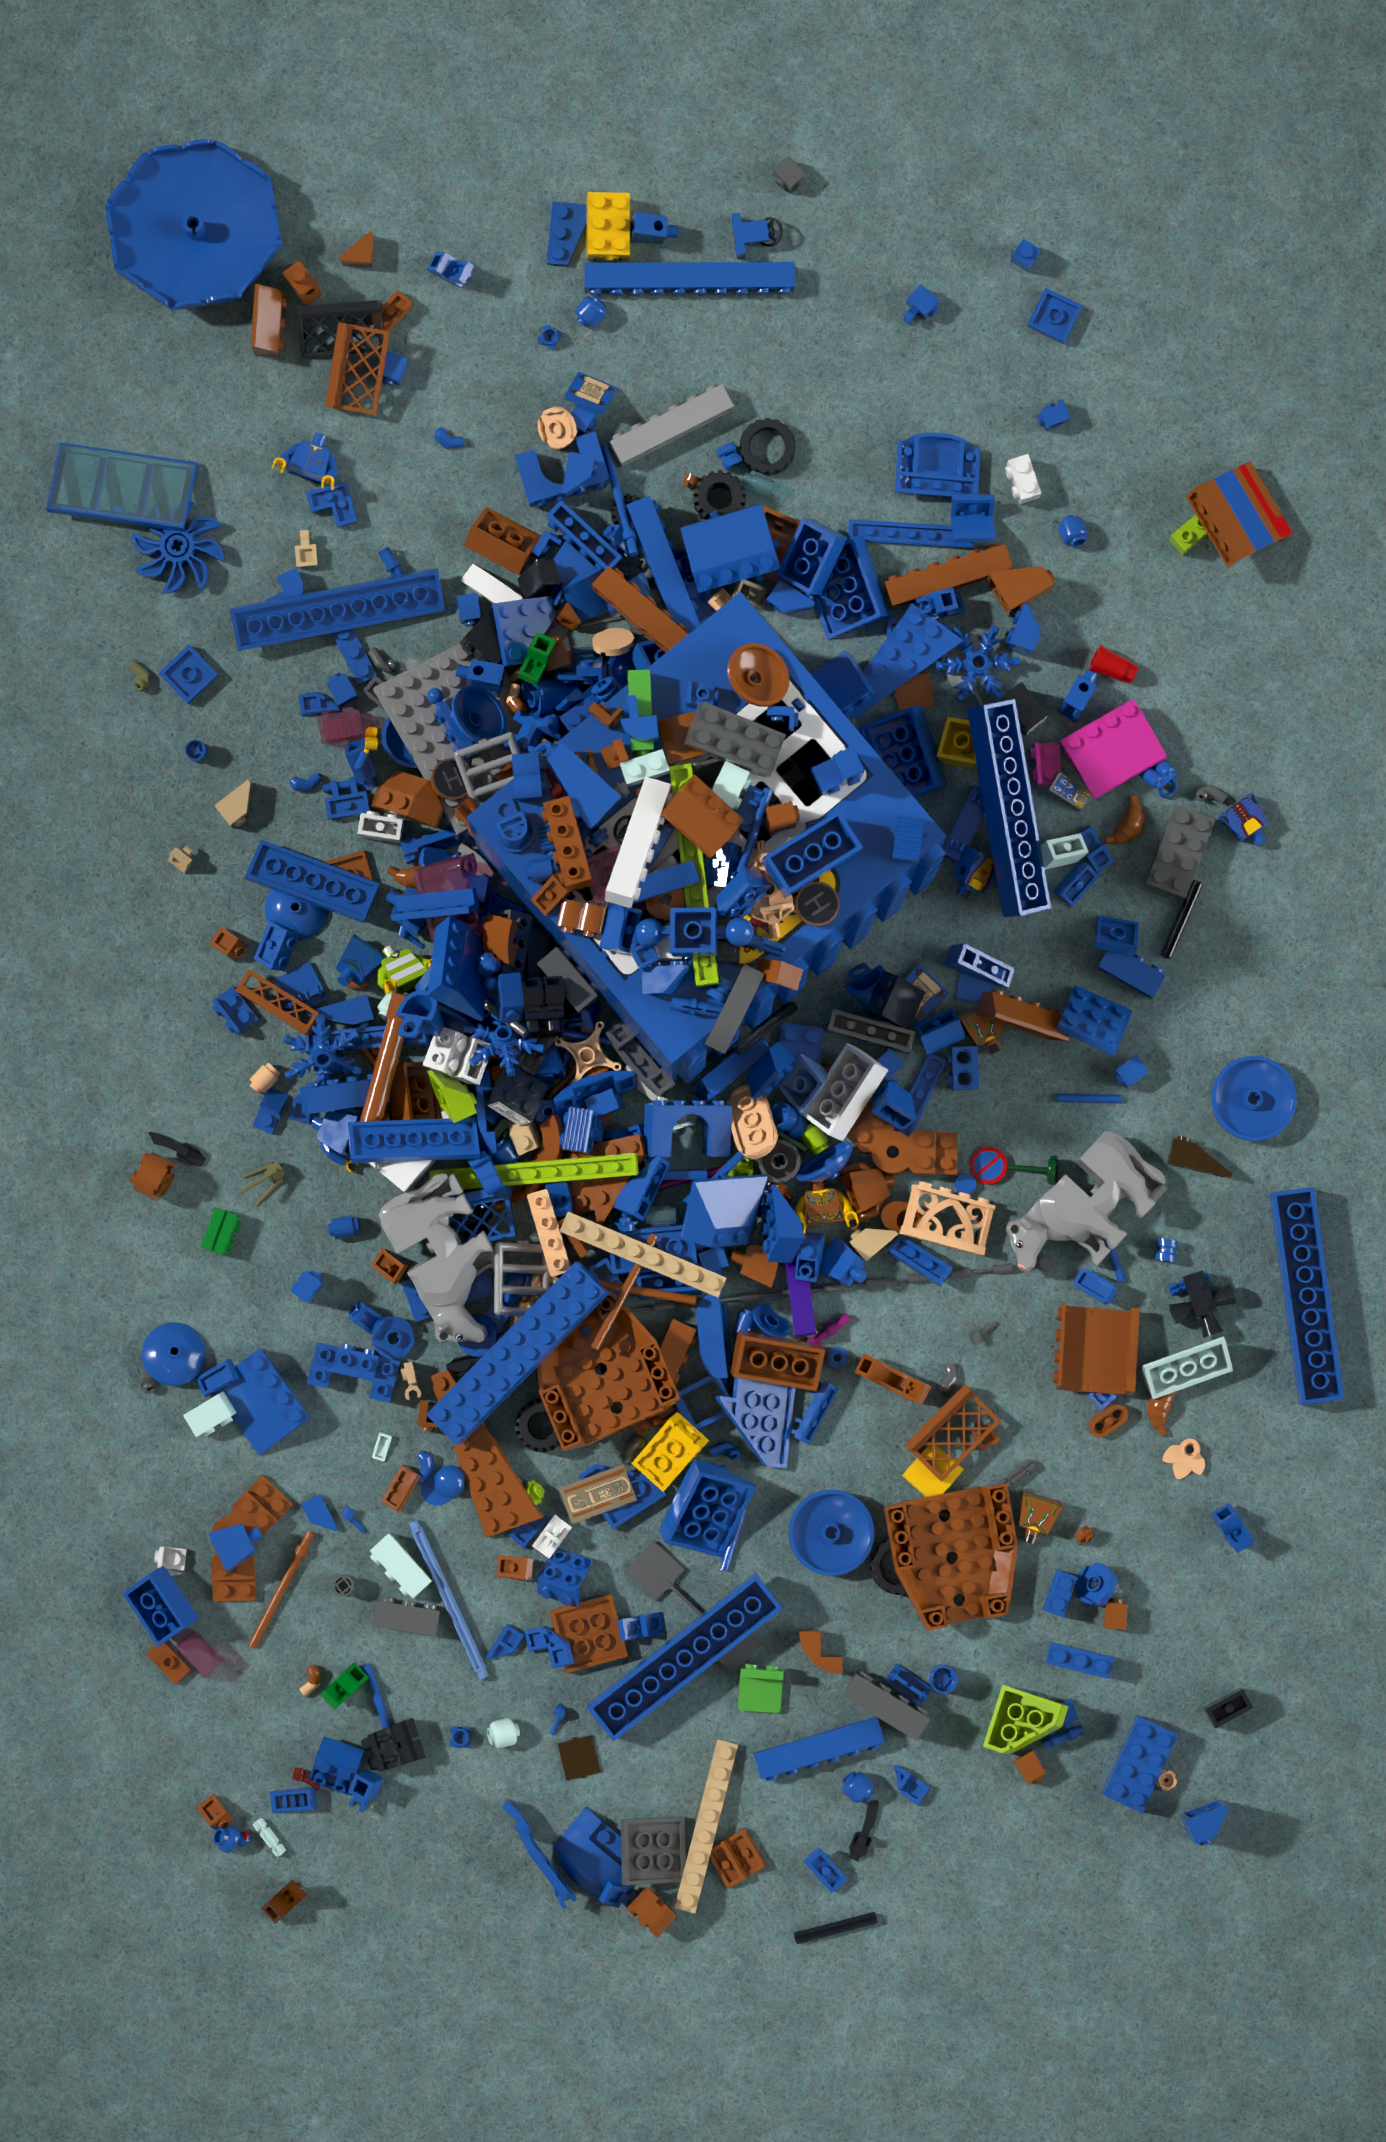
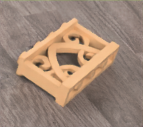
(922, 1232)
(549, 1233)

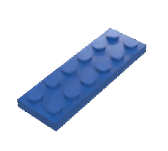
(312, 881)
(413, 1140)

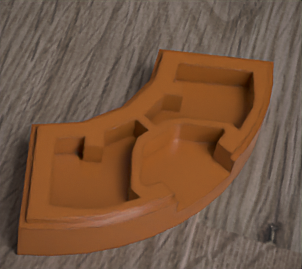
(551, 1133)

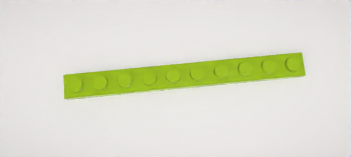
(697, 894)
(551, 1170)

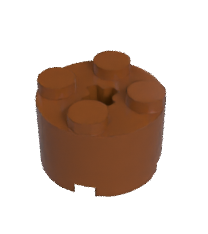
(153, 1176)
(652, 1912)

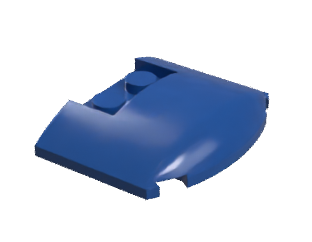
(937, 466)
(591, 1853)

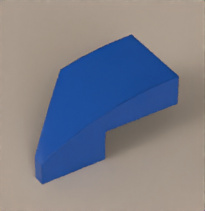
(516, 1279)
(910, 1786)

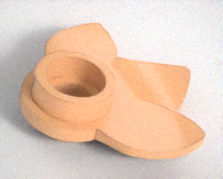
(1184, 1462)

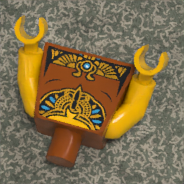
(824, 1207)

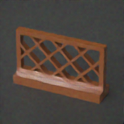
(339, 368)
(939, 1420)

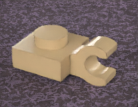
(305, 553)
(409, 1375)

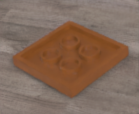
(591, 1632)

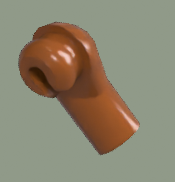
(783, 1190)

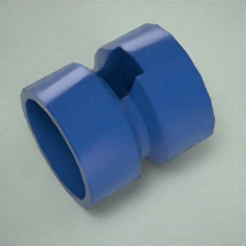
(788, 1120)
(943, 1679)

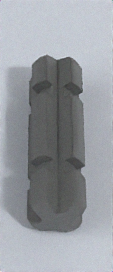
(1019, 1473)

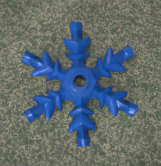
(982, 657)
(503, 1039)
(322, 1053)

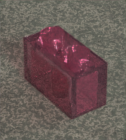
(340, 725)

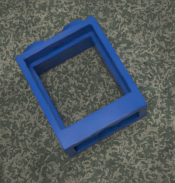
(721, 1382)

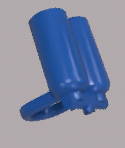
(1160, 775)

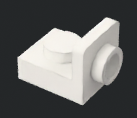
(171, 1557)

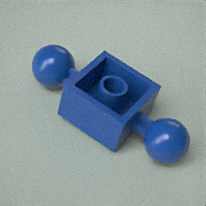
(694, 932)

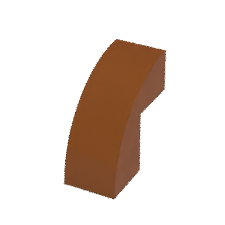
(811, 1645)

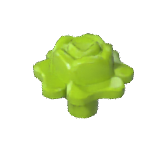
(536, 1491)

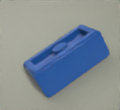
(1076, 883)

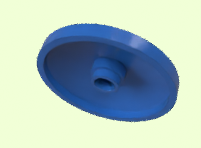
(1253, 1098)
(831, 1532)

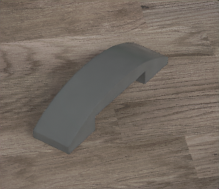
(734, 1008)
(638, 1060)

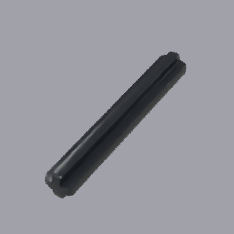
(1181, 919)
(765, 1027)
(835, 1928)

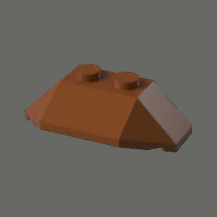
(408, 798)

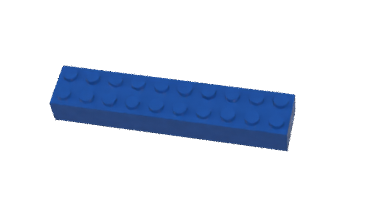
(1009, 808)
(1306, 1296)
(518, 1353)
(684, 1656)

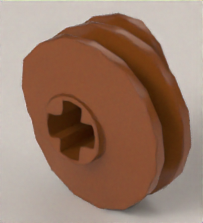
(662, 911)

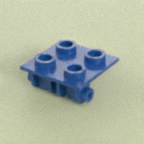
(302, 985)

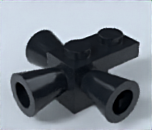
(1202, 1303)

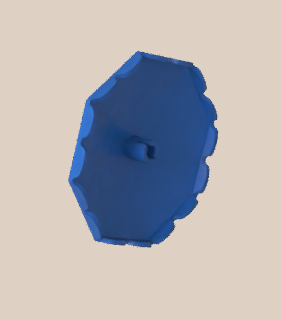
(193, 224)

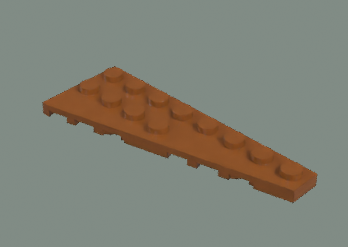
(490, 1479)

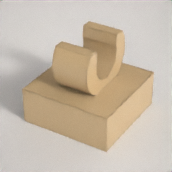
(180, 858)

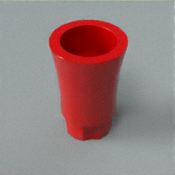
(1112, 665)

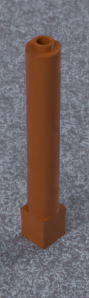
(385, 1064)

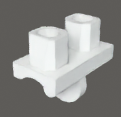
(552, 1536)

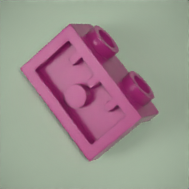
(1046, 762)

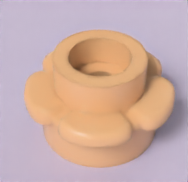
(1166, 1786)

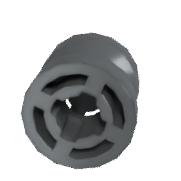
(343, 1585)

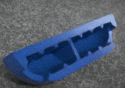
(714, 1336)

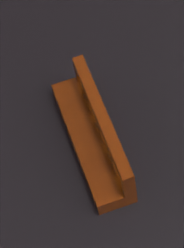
(271, 1008)

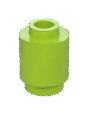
(815, 1139)

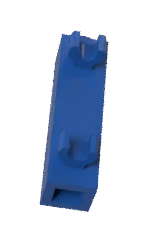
(965, 825)

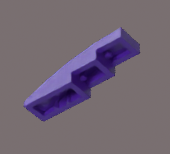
(800, 1302)

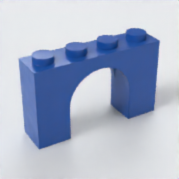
(541, 490)
(662, 1117)

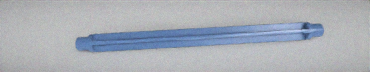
(449, 1600)

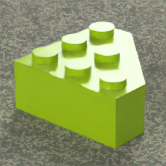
(1021, 1720)

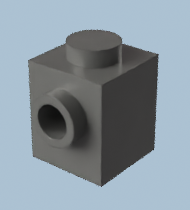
(789, 175)

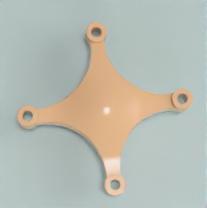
(588, 1053)

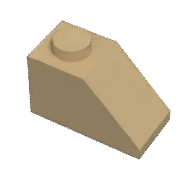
(236, 805)
(525, 1137)
(870, 1241)

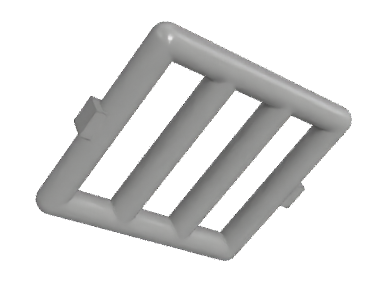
(484, 744)
(499, 1268)

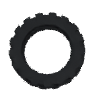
(763, 425)
(875, 1569)

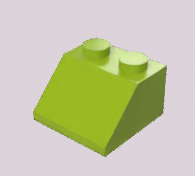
(452, 1096)

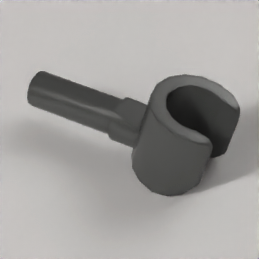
(977, 1336)

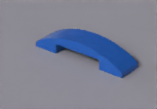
(592, 1085)
(486, 1139)

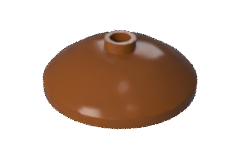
(764, 668)

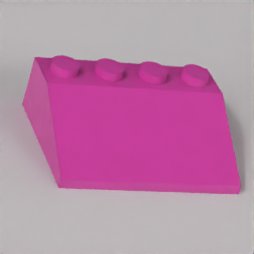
(1113, 749)

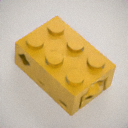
(607, 226)
(670, 1451)

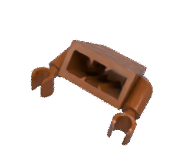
(865, 1189)

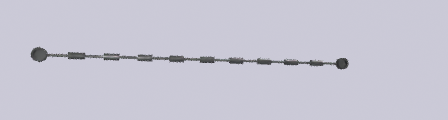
(1044, 1264)

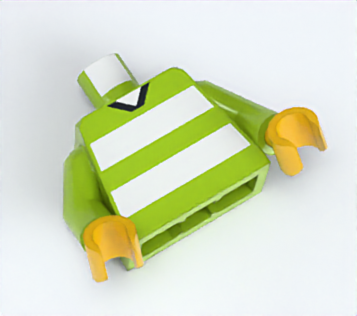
(401, 970)

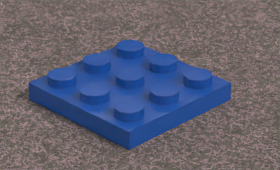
(1094, 1020)

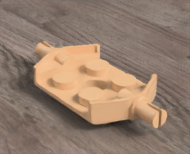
(772, 907)

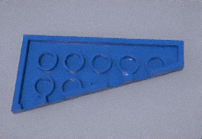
(905, 653)

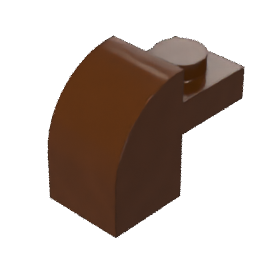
(284, 1901)

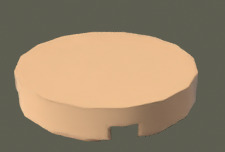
(557, 427)
(613, 641)

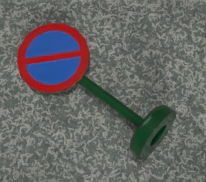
(990, 1166)

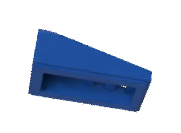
(311, 1799)

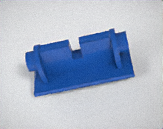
(908, 1684)

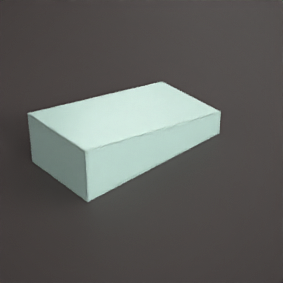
(382, 1446)

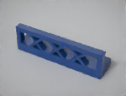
(435, 904)

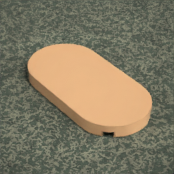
(752, 1123)

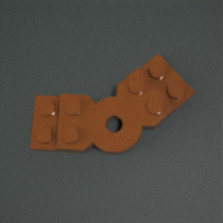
(921, 1152)
(261, 1507)

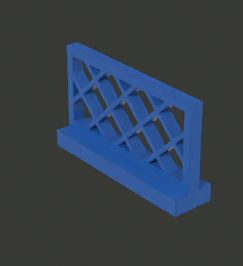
(481, 1197)

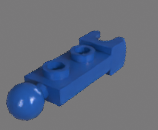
(445, 717)
(441, 840)

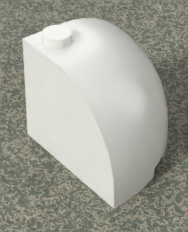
(404, 1173)

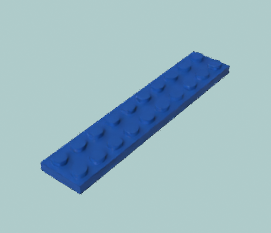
(337, 609)

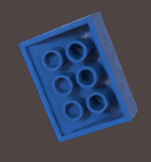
(730, 548)
(851, 593)
(907, 749)
(454, 968)
(263, 1402)
(706, 1509)

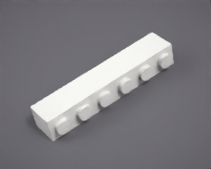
(638, 843)

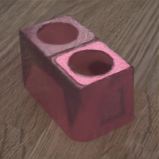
(199, 1653)

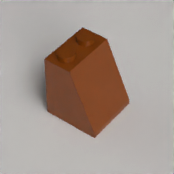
(1020, 586)

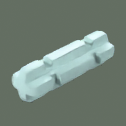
(269, 1837)

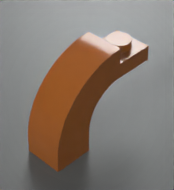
(892, 1379)

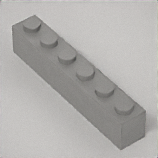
(671, 425)

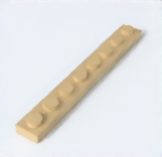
(643, 1254)
(706, 1826)

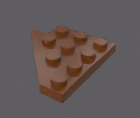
(601, 1193)

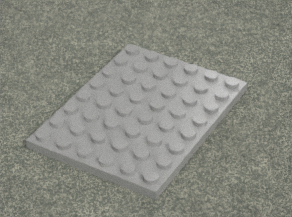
(424, 737)

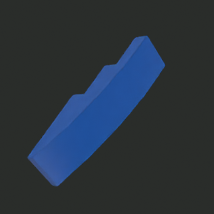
(666, 881)

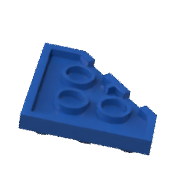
(518, 623)
(644, 1490)

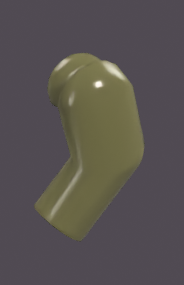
(142, 678)

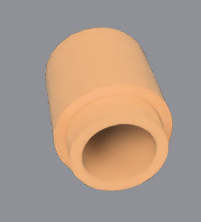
(264, 1078)

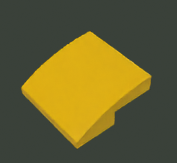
(924, 1480)

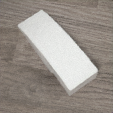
(488, 586)

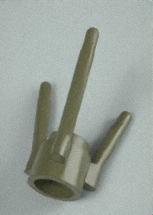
(272, 1172)

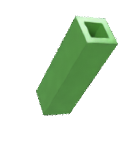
(640, 685)

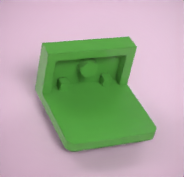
(760, 1688)

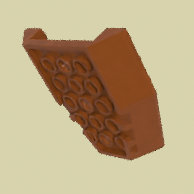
(582, 1400)
(985, 1549)

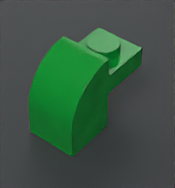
(537, 658)
(344, 1686)

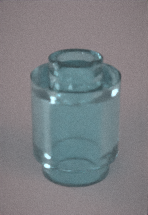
(758, 483)
(661, 1216)

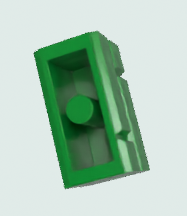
(221, 1231)

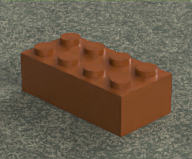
(777, 1360)

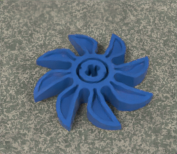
(180, 558)

